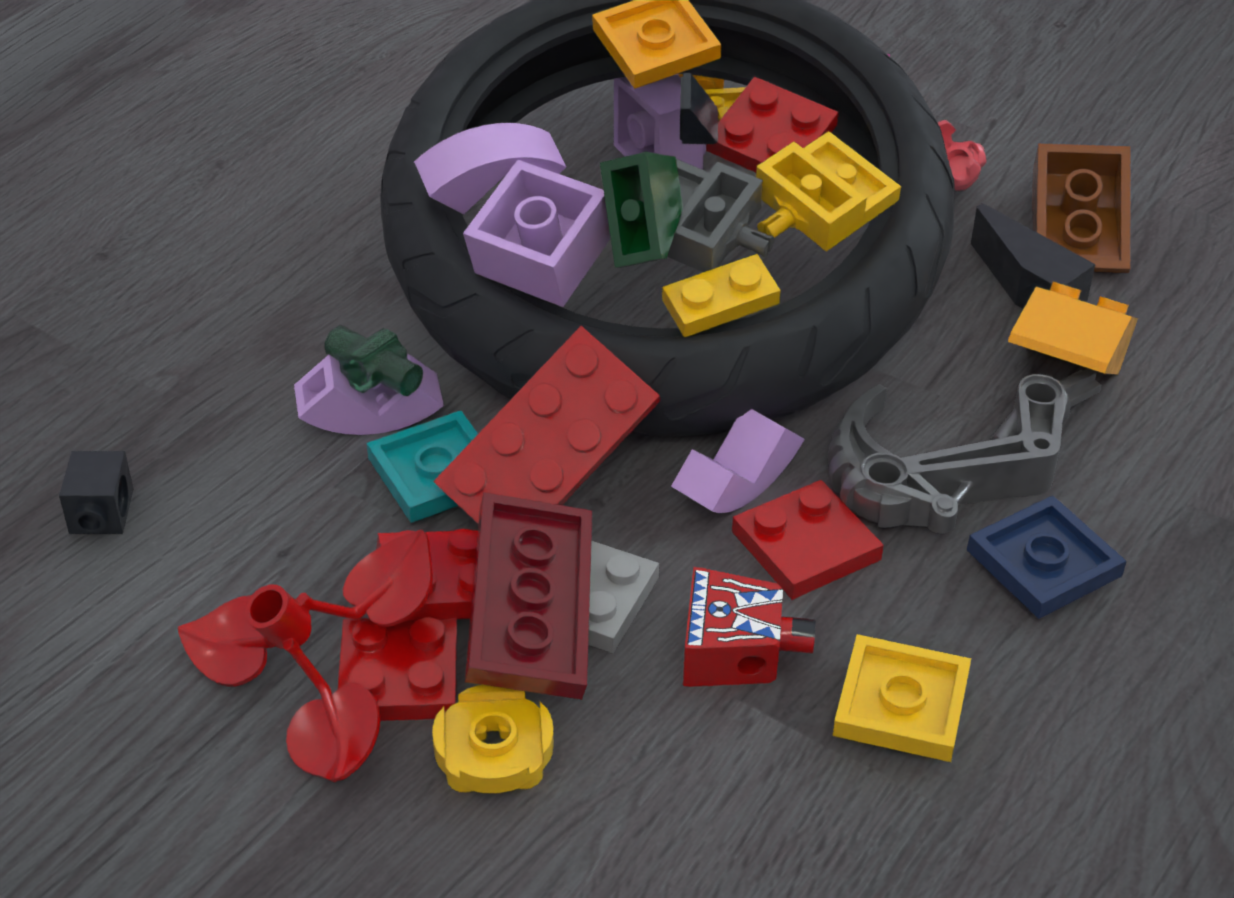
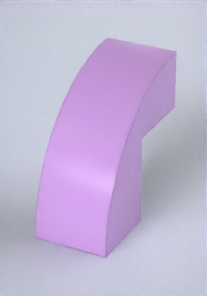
(475, 160)
(333, 405)
(743, 467)

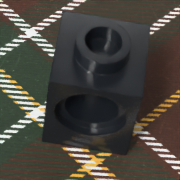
(96, 492)

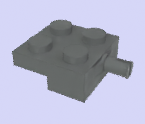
(717, 216)

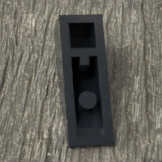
(1026, 258)

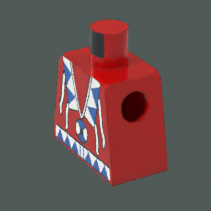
(738, 630)

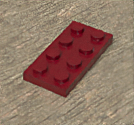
(531, 597)

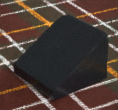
(697, 113)

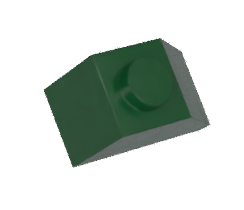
(641, 206)

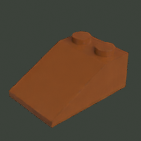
(1085, 201)

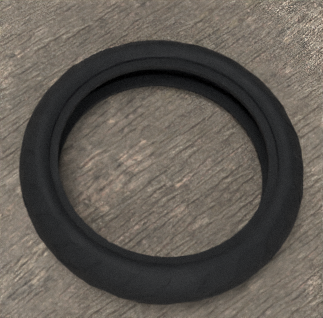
(711, 378)

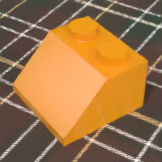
(1075, 330)

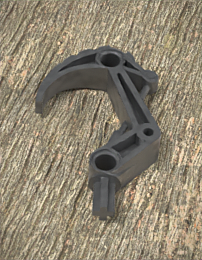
(932, 484)

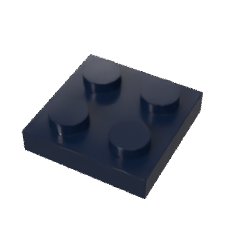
(1046, 556)

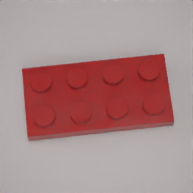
(552, 429)

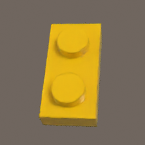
(720, 295)

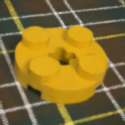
(499, 766)

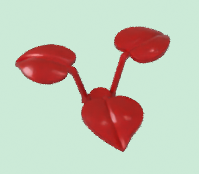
(340, 730)

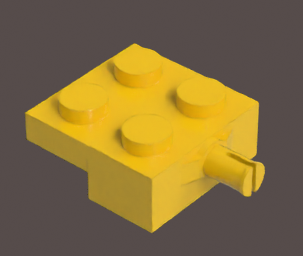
(823, 191)

